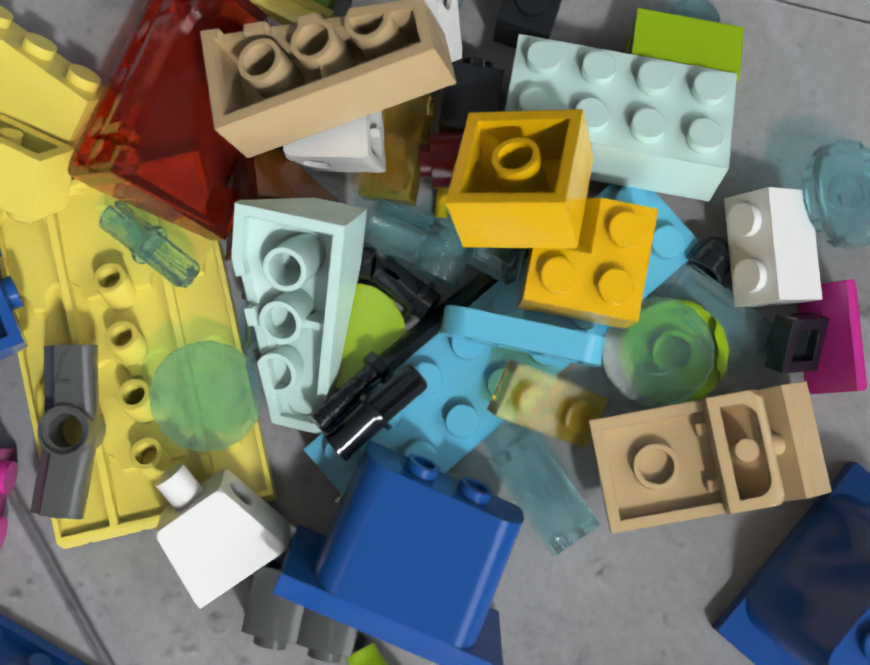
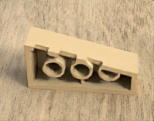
(321, 72)

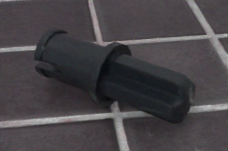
(375, 412)

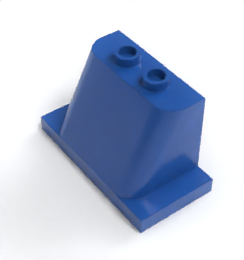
(409, 559)
(815, 587)

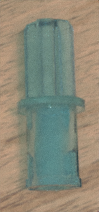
(149, 244)

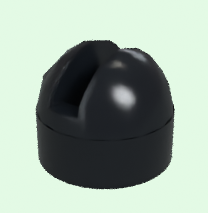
(711, 257)

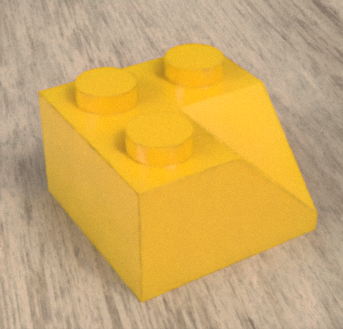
(521, 179)
(602, 276)

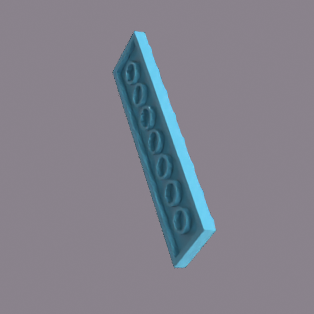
(463, 374)

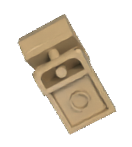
(709, 457)

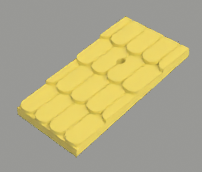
(90, 291)

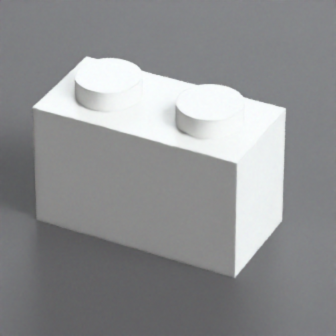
(772, 248)

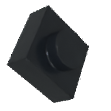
(796, 342)

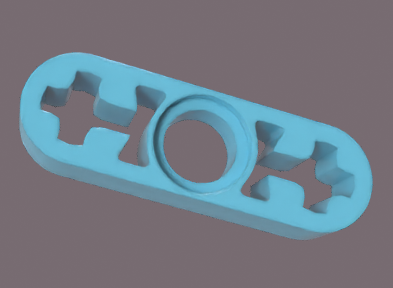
(522, 335)

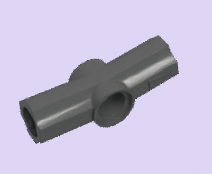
(66, 469)

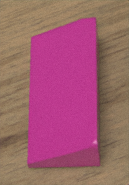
(842, 354)

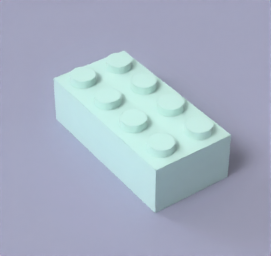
(645, 117)

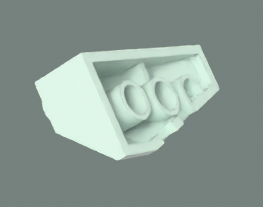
(300, 288)

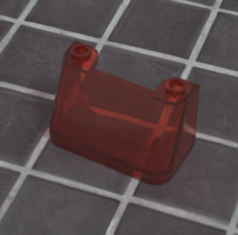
(154, 121)

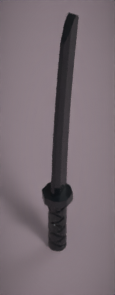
(379, 367)

